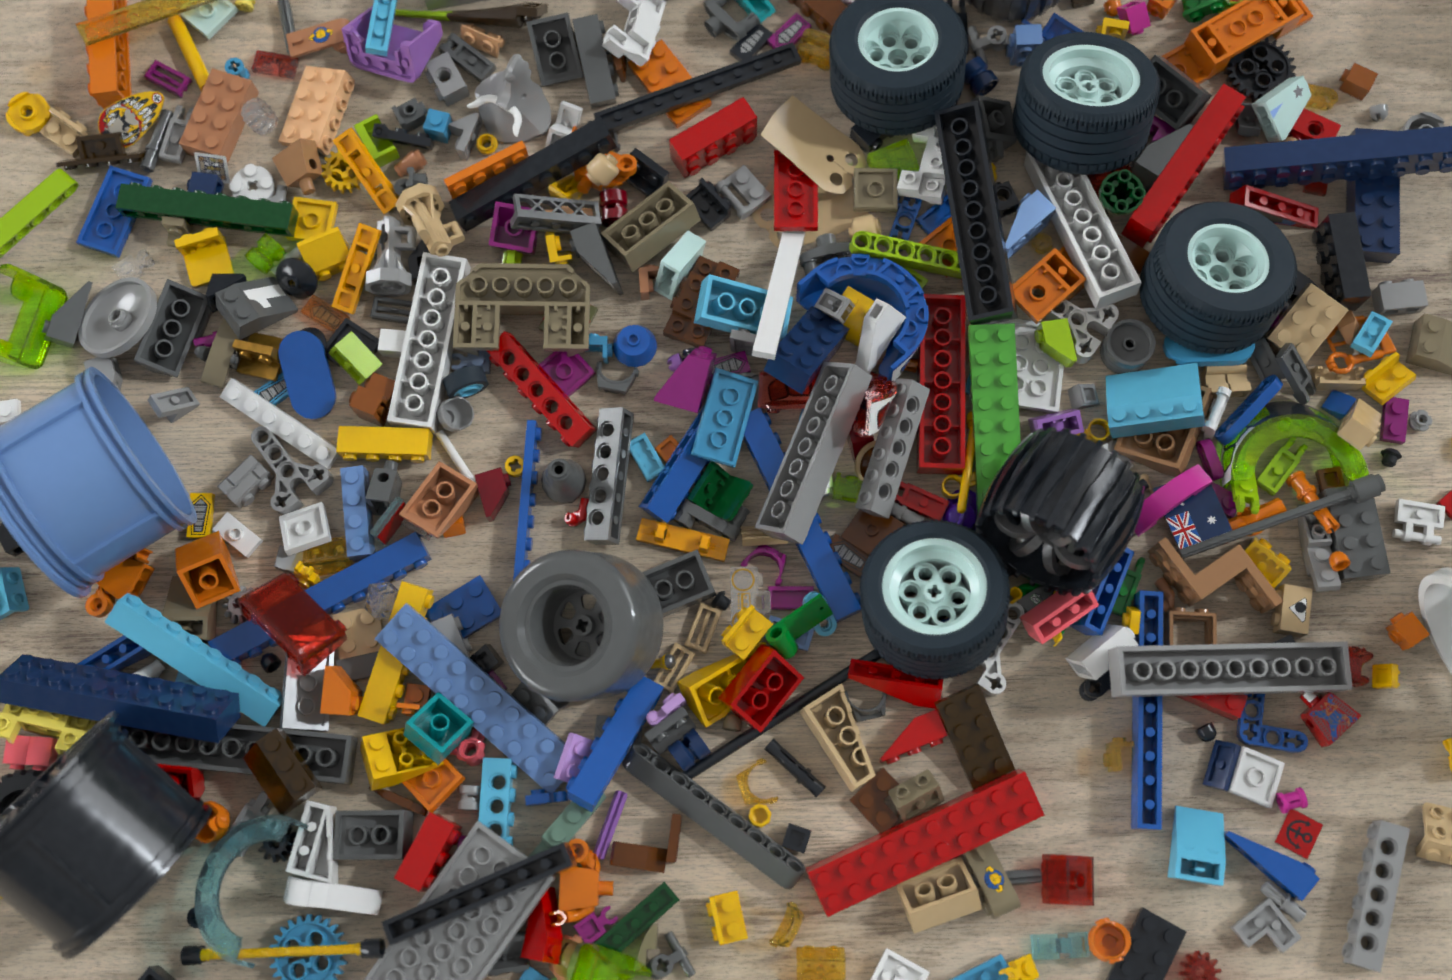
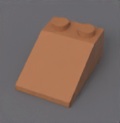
(440, 500)

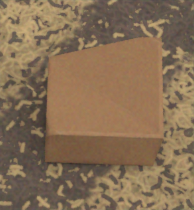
(1348, 327)

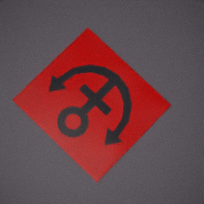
(1299, 833)

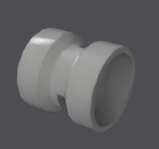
(466, 802)

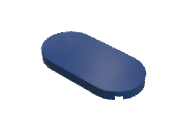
(307, 374)

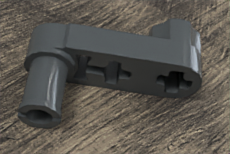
(691, 512)

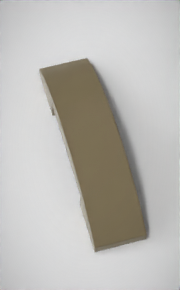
(218, 360)

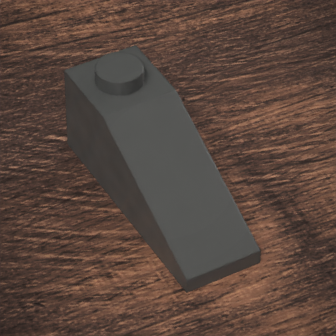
(66, 320)

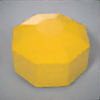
(759, 815)

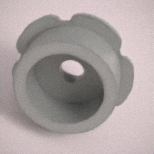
(1414, 421)

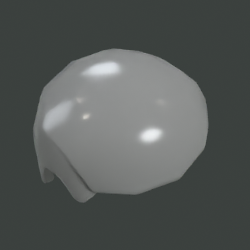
(455, 414)

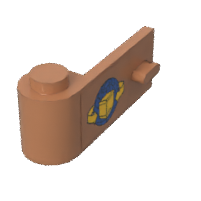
(317, 38)

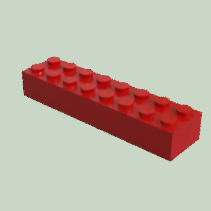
(1184, 166)
(943, 372)

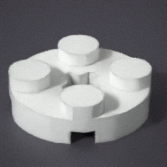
(249, 175)

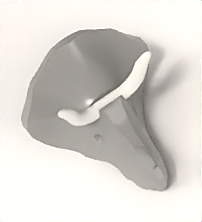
(513, 104)

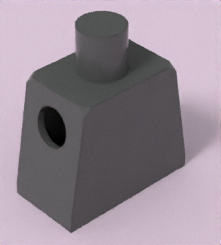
(383, 487)

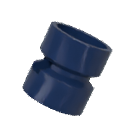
(980, 78)
(689, 749)

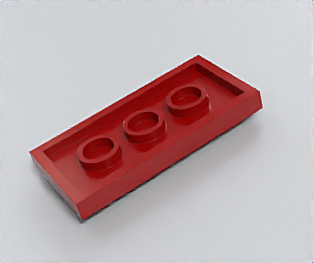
(793, 197)

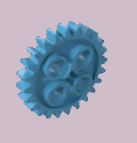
(303, 934)

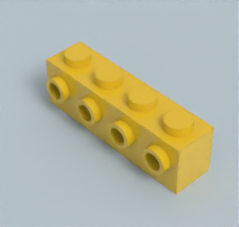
(384, 443)

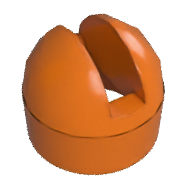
(1111, 7)
(1339, 561)

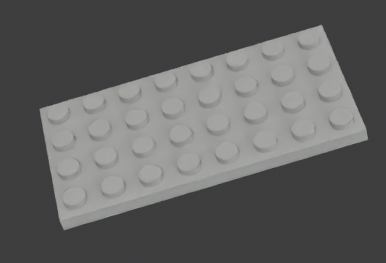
(475, 941)

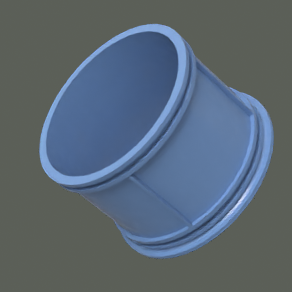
(87, 483)

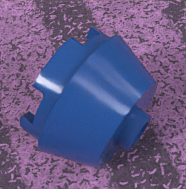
(634, 346)

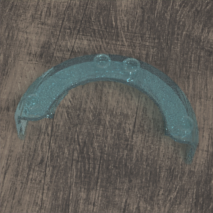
(207, 891)

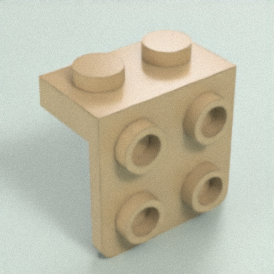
(1438, 834)

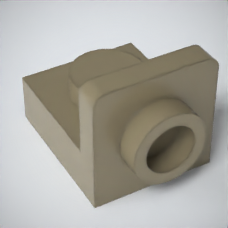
(176, 228)

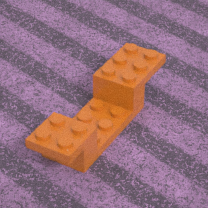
(1233, 31)

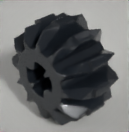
(279, 852)

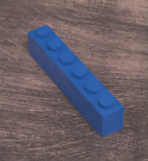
(675, 478)
(614, 744)

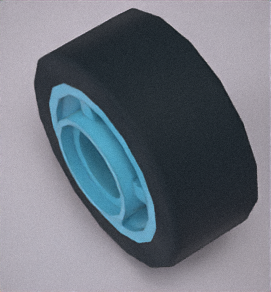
(465, 382)

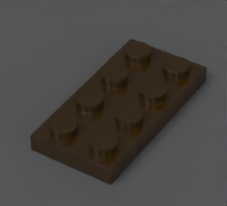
(974, 736)

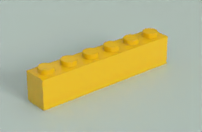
(388, 672)

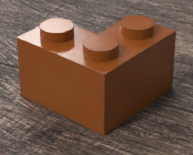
(373, 399)

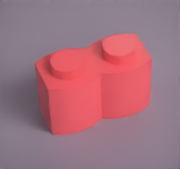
(30, 751)

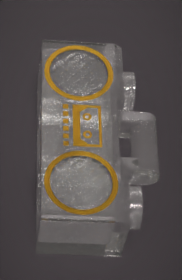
(745, 590)

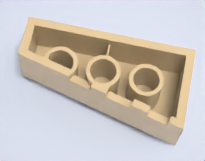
(839, 736)

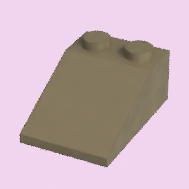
(1431, 344)

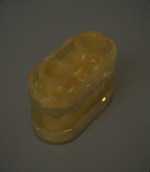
(815, 48)

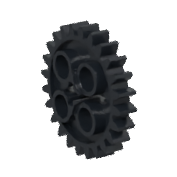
(1259, 69)

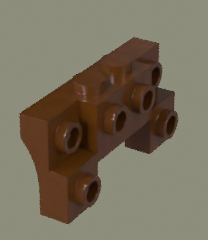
(681, 322)

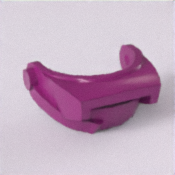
(765, 550)

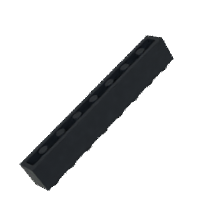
(533, 173)
(479, 893)

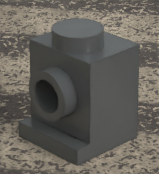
(410, 114)

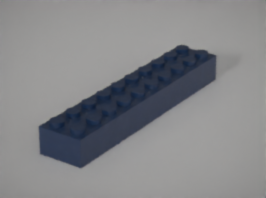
(1338, 158)
(137, 699)

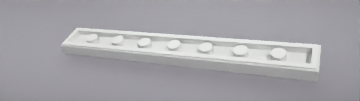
(778, 295)

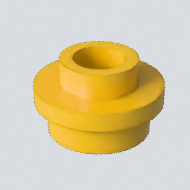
(482, 140)

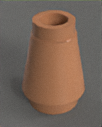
(412, 159)

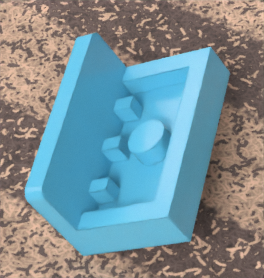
(12, 592)

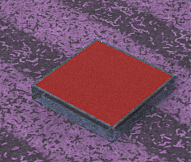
(389, 522)

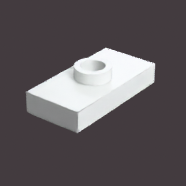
(238, 535)

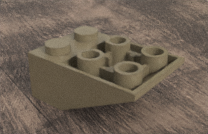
(181, 610)

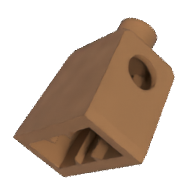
(299, 165)

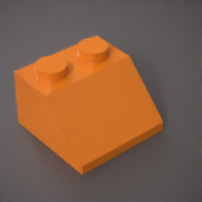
(340, 693)

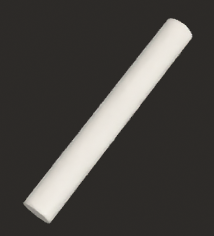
(461, 466)

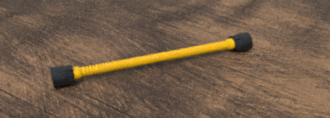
(369, 948)

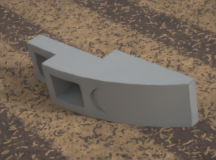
(1316, 553)

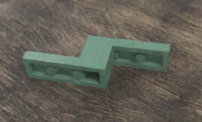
(566, 826)

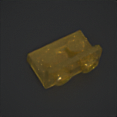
(328, 557)

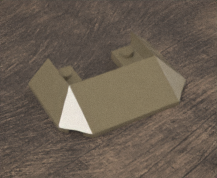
(522, 290)

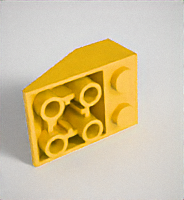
(392, 759)

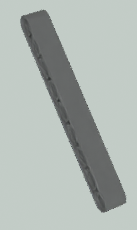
(714, 815)

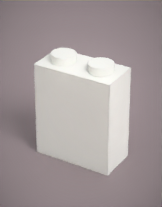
(1092, 658)

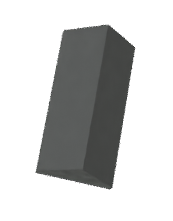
(167, 340)

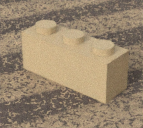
(1360, 425)

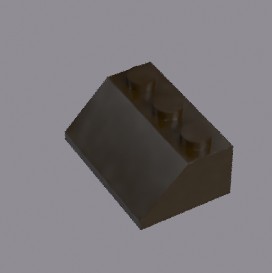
(281, 771)

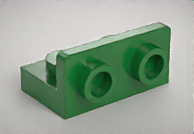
(1197, 9)

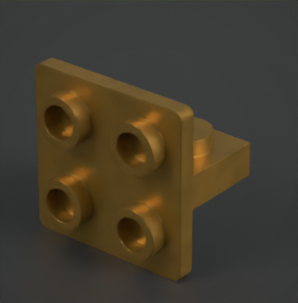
(259, 356)

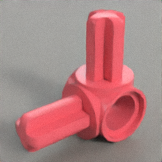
(476, 741)

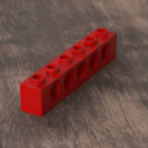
(581, 426)

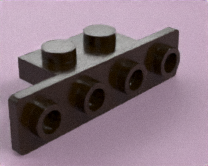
(101, 148)

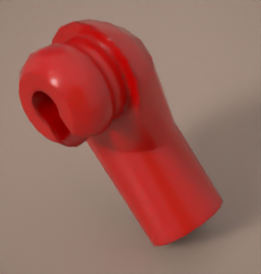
(579, 516)

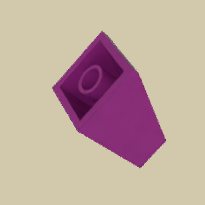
(689, 382)

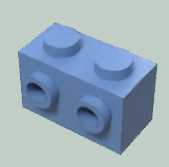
(1022, 42)

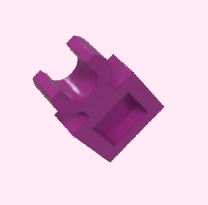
(592, 927)

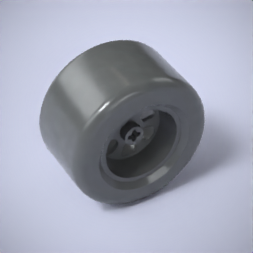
(534, 619)

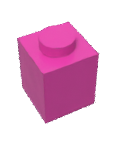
(1137, 14)

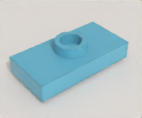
(646, 457)

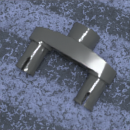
(723, 22)
(826, 249)

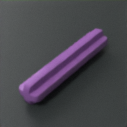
(610, 824)

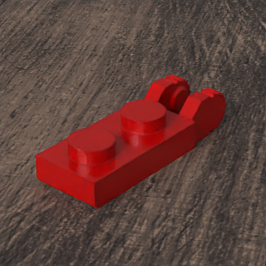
(922, 501)

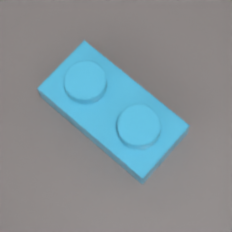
(1371, 334)

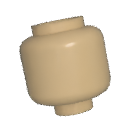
(602, 169)
(865, 223)

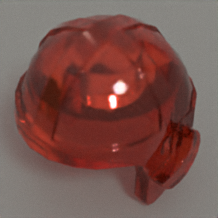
(1358, 658)

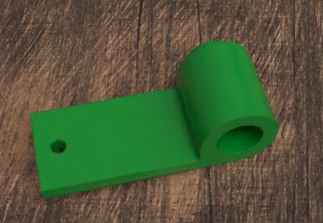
(785, 632)

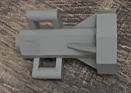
(388, 273)

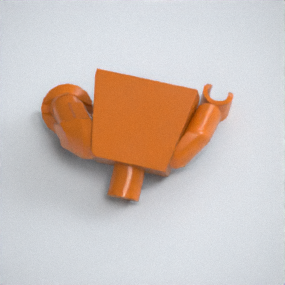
(627, 167)
(124, 578)
(581, 886)

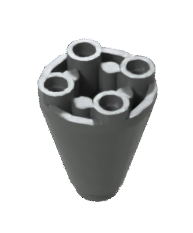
(563, 480)

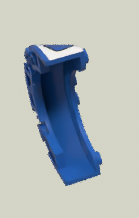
(875, 280)

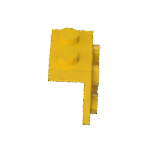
(204, 255)

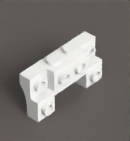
(639, 31)
(930, 181)

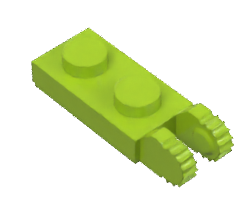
(1280, 467)
(1246, 492)

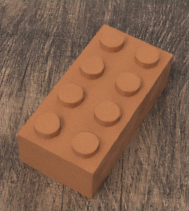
(217, 116)

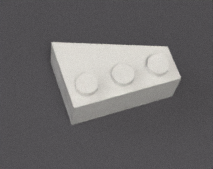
(314, 847)

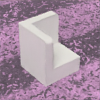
(391, 342)

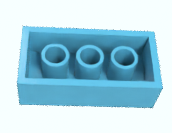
(733, 305)

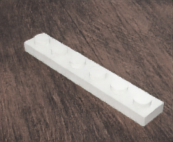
(280, 423)

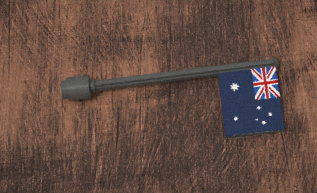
(1202, 524)

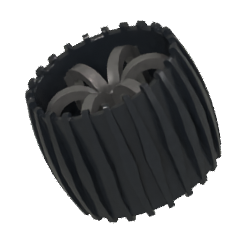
(1061, 510)

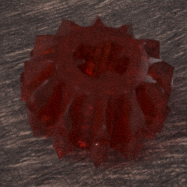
(1201, 961)

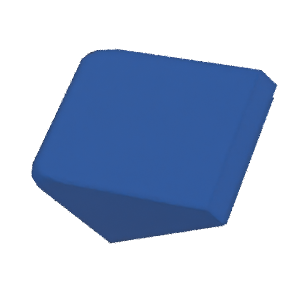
(1338, 404)

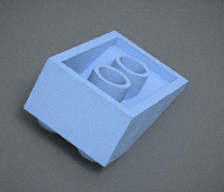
(1030, 220)

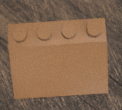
(1168, 450)

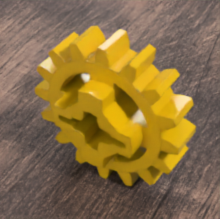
(335, 169)

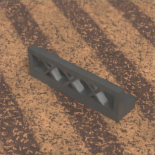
(555, 221)

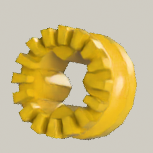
(511, 460)

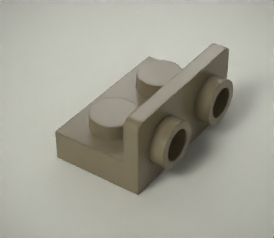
(916, 795)

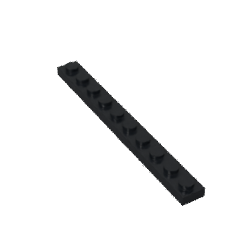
(700, 87)

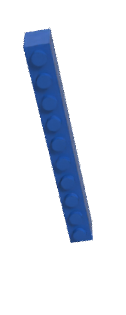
(815, 551)
(333, 593)
(1147, 725)

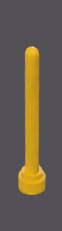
(966, 474)

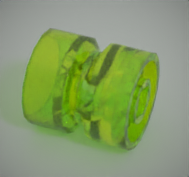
(265, 254)

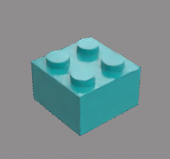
(438, 728)

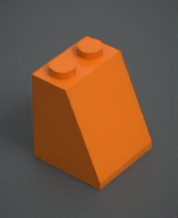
(206, 570)

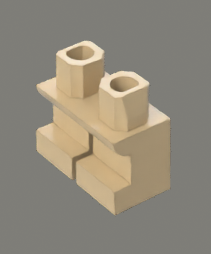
(1226, 376)

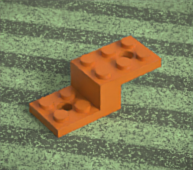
(1056, 279)

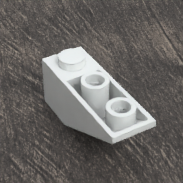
(877, 331)

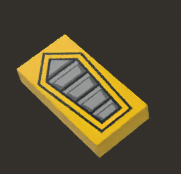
(204, 510)

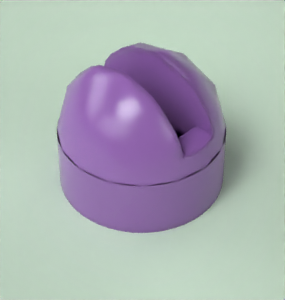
(674, 361)

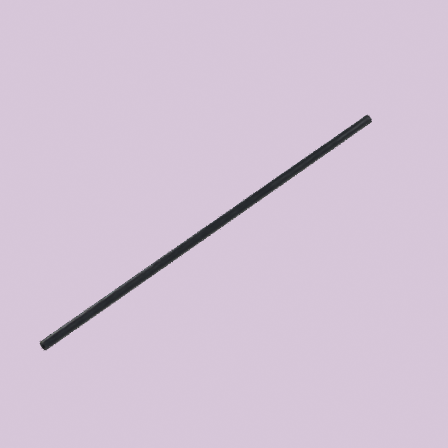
(795, 706)

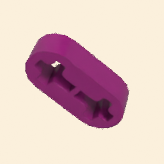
(1209, 459)

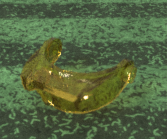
(748, 796)
(785, 926)

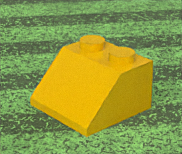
(325, 253)

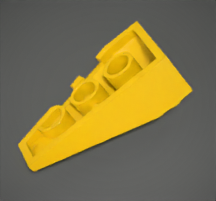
(707, 684)

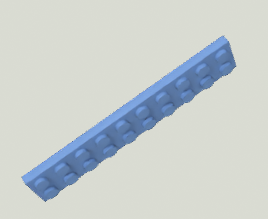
(475, 693)

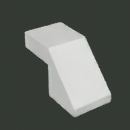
(568, 117)

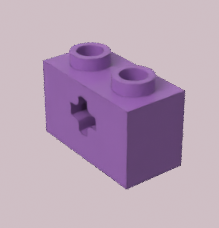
(1060, 420)

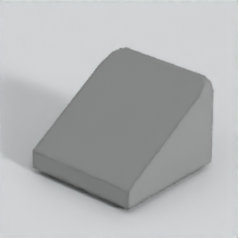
(1083, 396)
(285, 562)

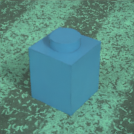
(437, 125)

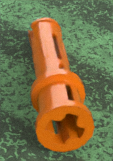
(1307, 494)

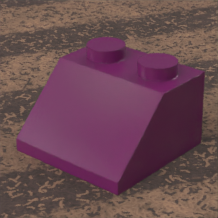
(510, 239)

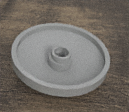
(117, 317)

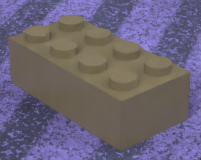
(650, 226)

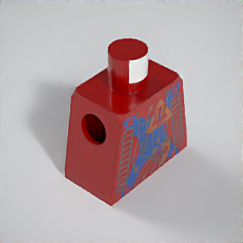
(1327, 716)

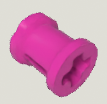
(1291, 800)

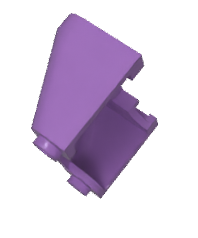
(407, 50)

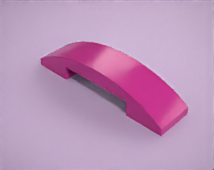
(1170, 496)

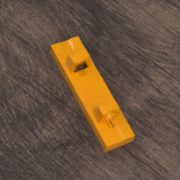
(366, 170)
(355, 268)
(683, 539)

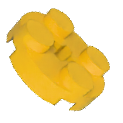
(30, 124)

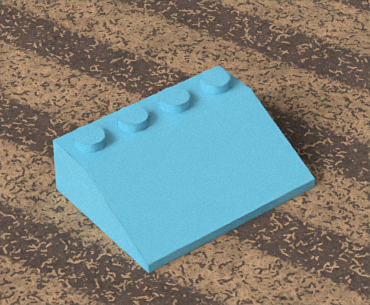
(1154, 400)

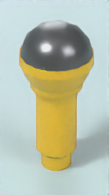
(666, 661)

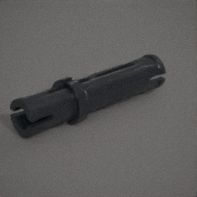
(802, 774)

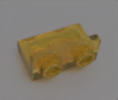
(820, 963)

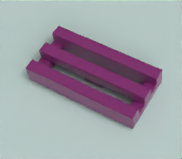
(181, 86)

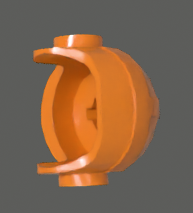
(216, 825)
(1109, 940)

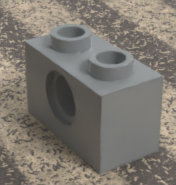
(442, 68)

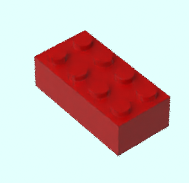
(713, 137)

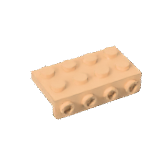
(318, 107)

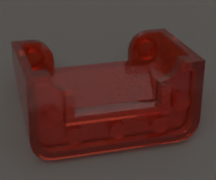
(293, 621)

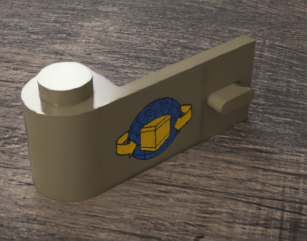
(997, 889)

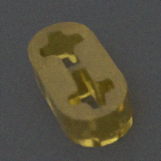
(1317, 98)

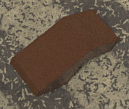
(638, 857)

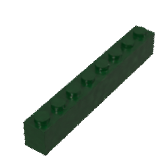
(208, 209)

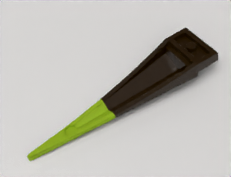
(505, 16)

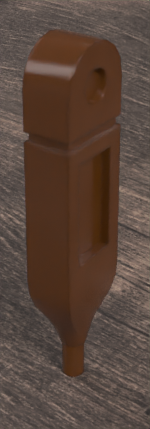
(402, 801)

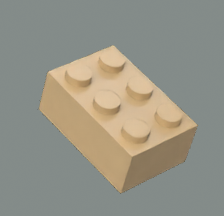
(1307, 321)

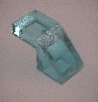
(1060, 945)

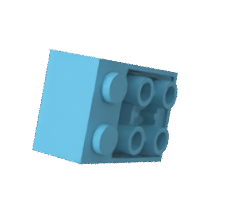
(1197, 846)

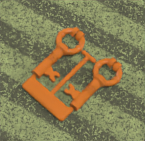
(1386, 346)

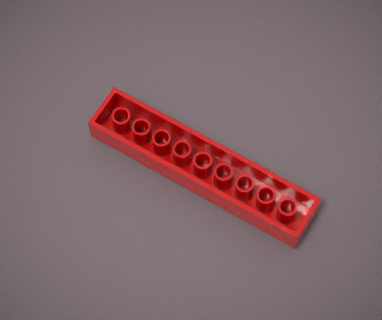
(924, 842)

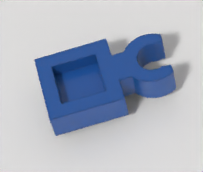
(539, 797)

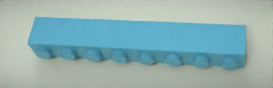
(193, 657)

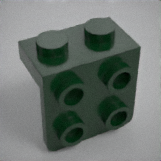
(720, 492)

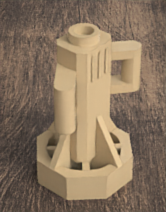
(421, 208)

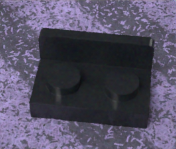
(649, 174)

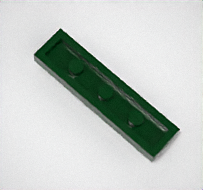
(639, 919)

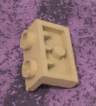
(63, 131)

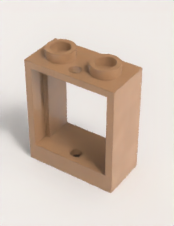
(1198, 615)

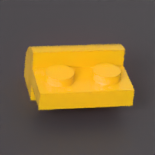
(856, 317)

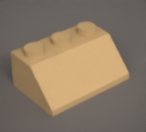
(939, 895)

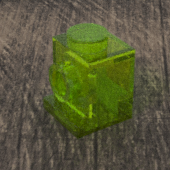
(846, 488)

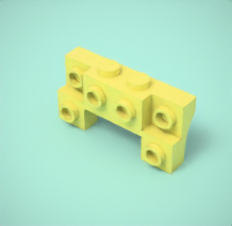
(46, 723)

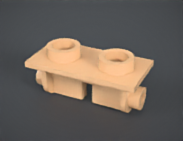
(478, 39)

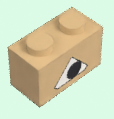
(1293, 613)

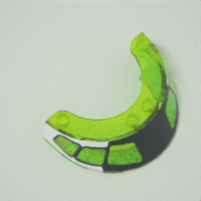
(1282, 421)

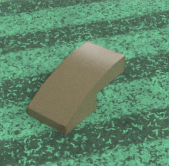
(649, 942)

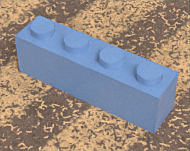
(357, 513)

